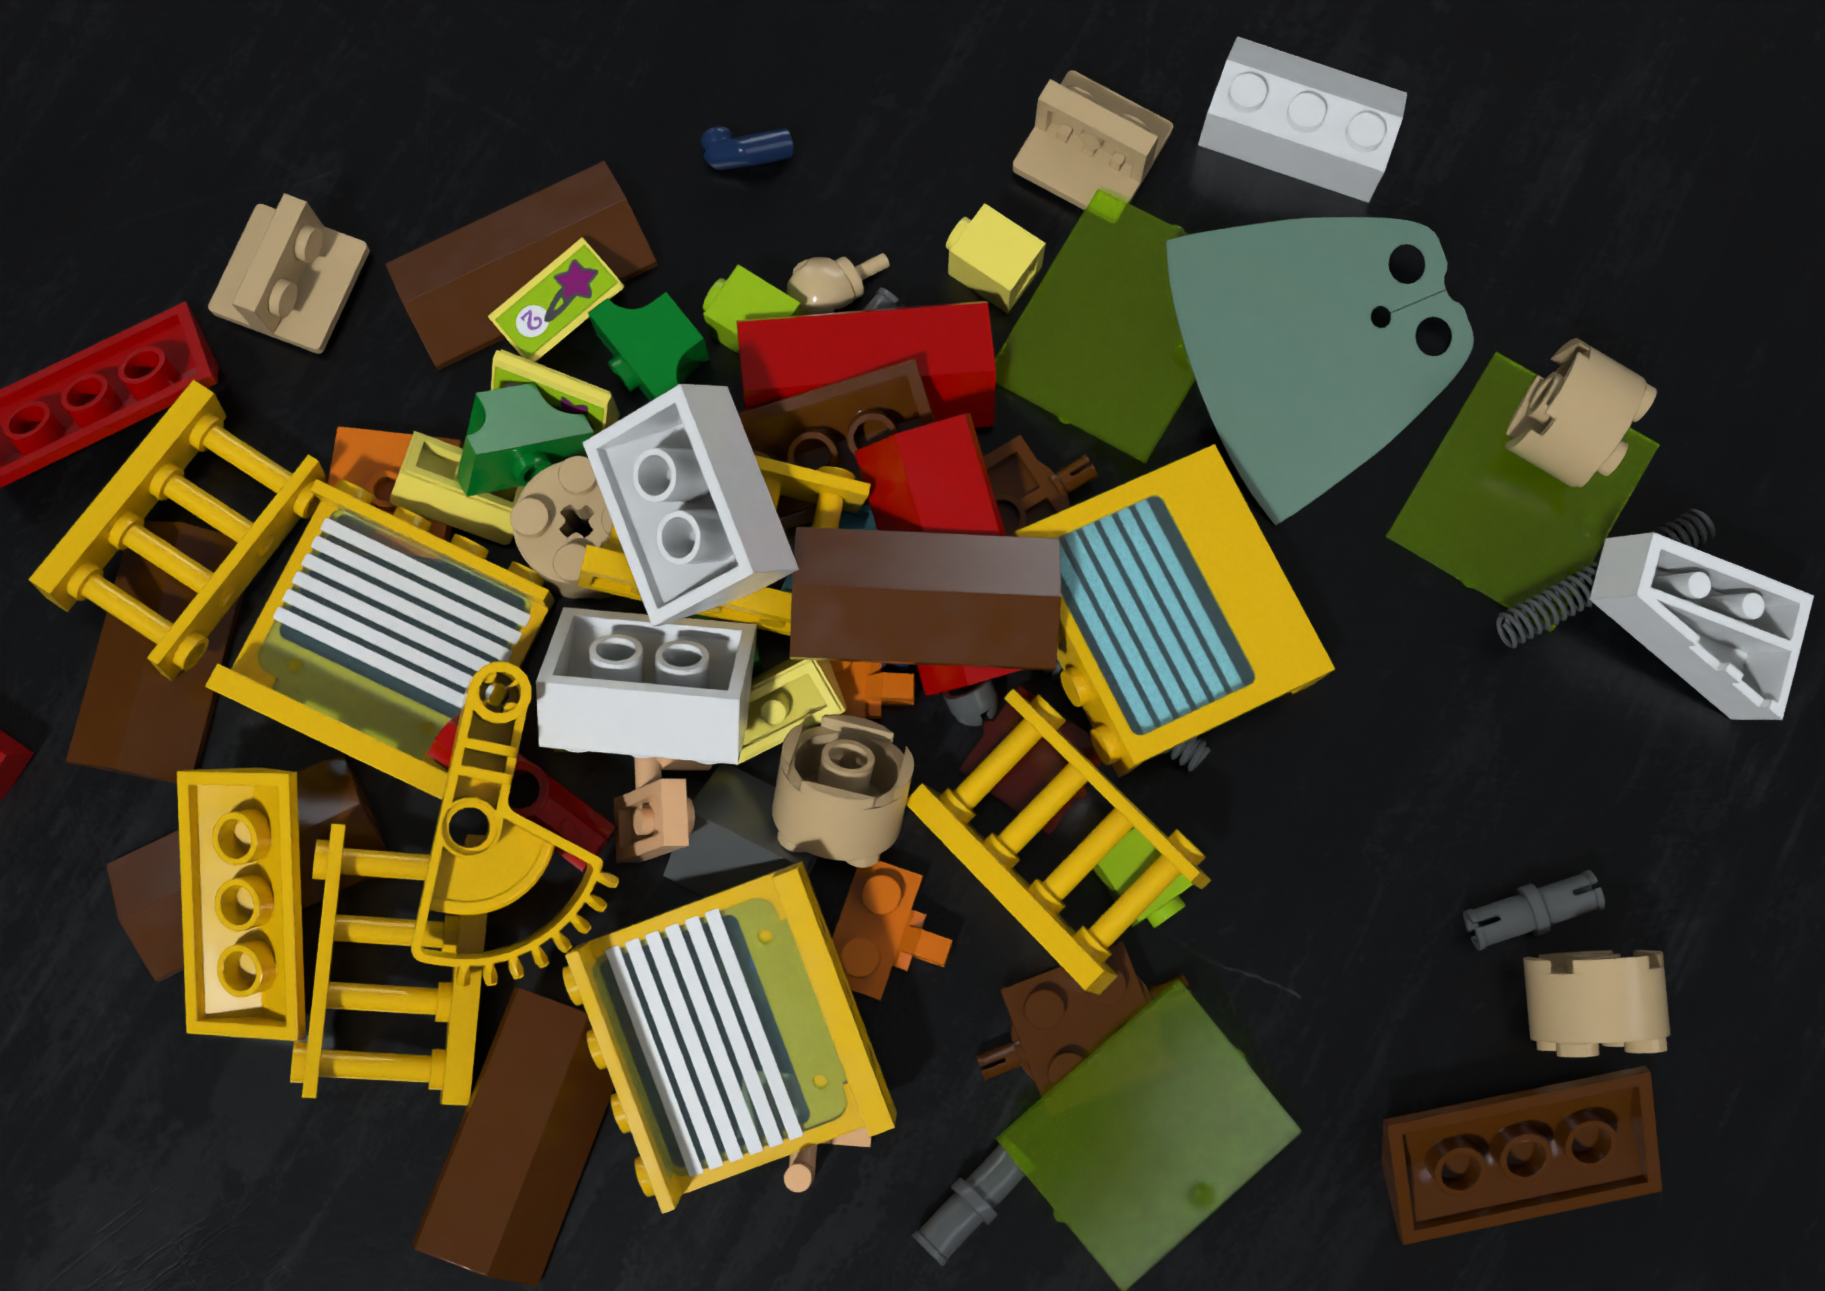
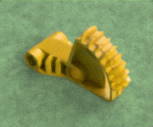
(514, 848)

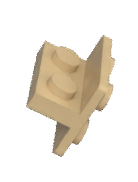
(1090, 142)
(289, 275)

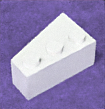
(1706, 620)

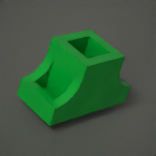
(650, 344)
(515, 438)

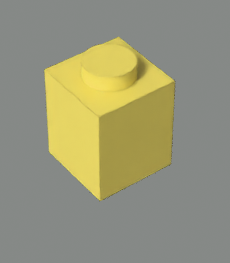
(994, 257)

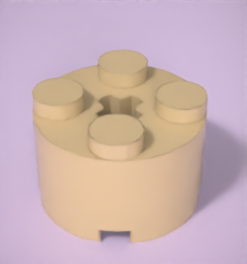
(1579, 415)
(545, 521)
(841, 790)
(1597, 999)

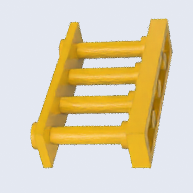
(155, 474)
(828, 487)
(1040, 903)
(445, 1068)

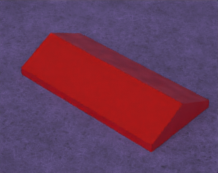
(817, 349)
(101, 391)
(934, 484)

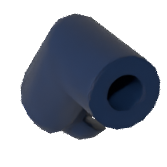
(755, 149)

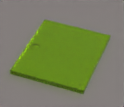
(1104, 331)
(1499, 516)
(1149, 1135)

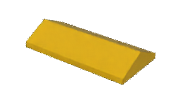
(241, 903)

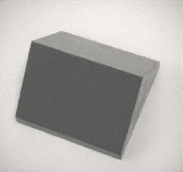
(731, 836)

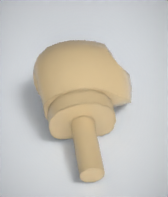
(831, 284)

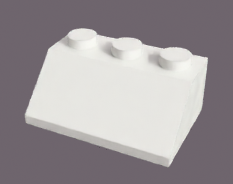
(1303, 119)
(689, 503)
(646, 688)

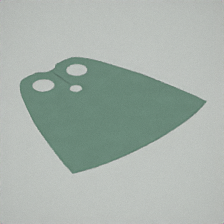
(1291, 350)

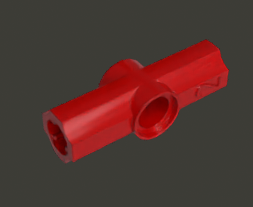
(555, 807)

